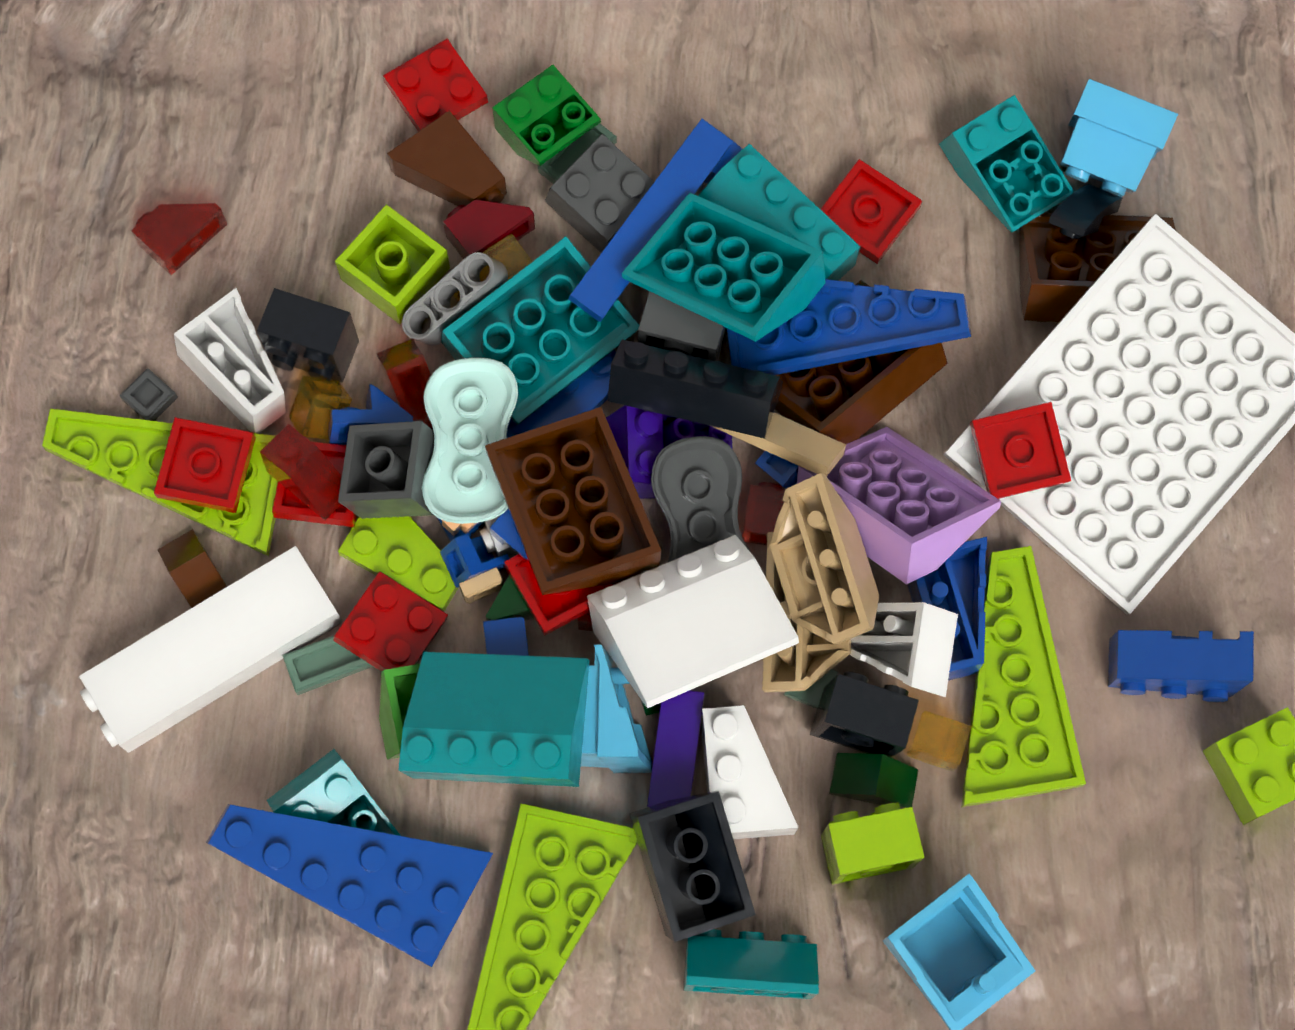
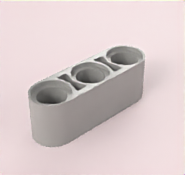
(437, 300)

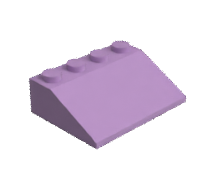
(906, 503)

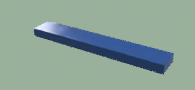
(681, 176)

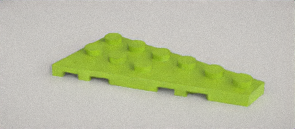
(131, 456)
(1020, 711)
(548, 895)

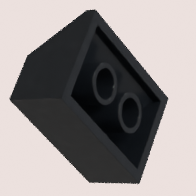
(692, 865)

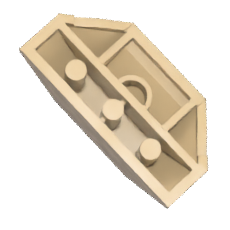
(823, 563)
(802, 663)

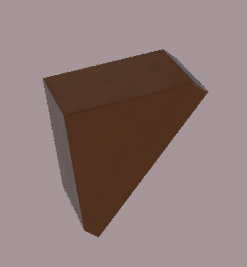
(191, 568)

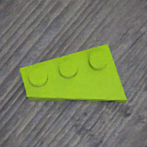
(402, 553)

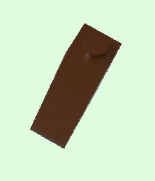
(448, 164)

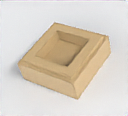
(481, 585)

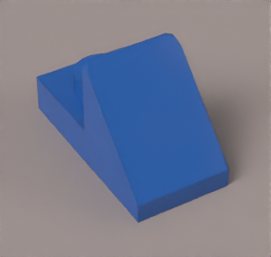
(378, 410)

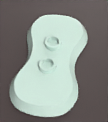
(468, 409)

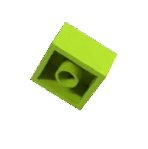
(392, 263)
(1257, 765)
(872, 843)

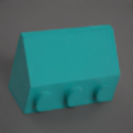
(752, 965)

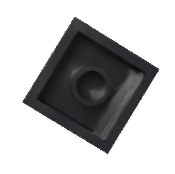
(308, 336)
(864, 715)

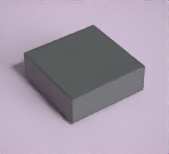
(148, 396)

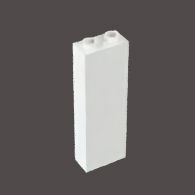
(208, 650)

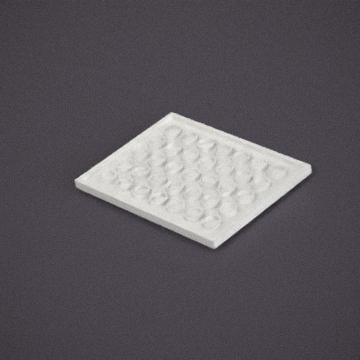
(1163, 408)

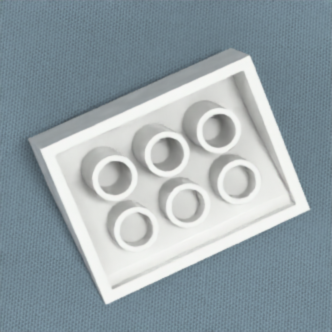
(690, 621)

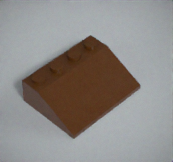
(1062, 268)
(856, 394)
(574, 504)

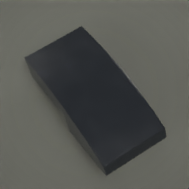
(1084, 210)

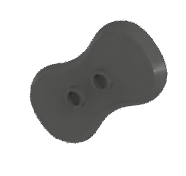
(698, 492)

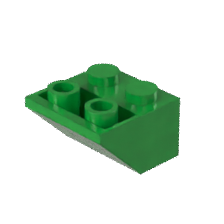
(543, 117)

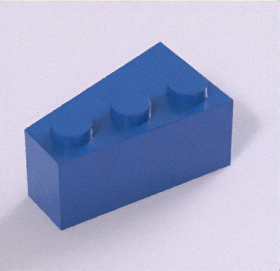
(960, 589)
(1180, 664)

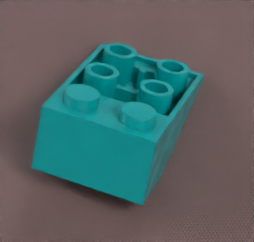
(1007, 164)
(331, 795)

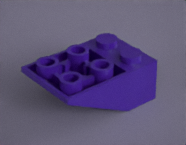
(643, 436)

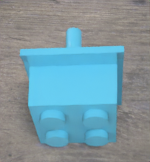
(1114, 138)
(609, 728)
(960, 954)

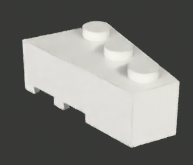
(231, 362)
(910, 644)
(743, 775)

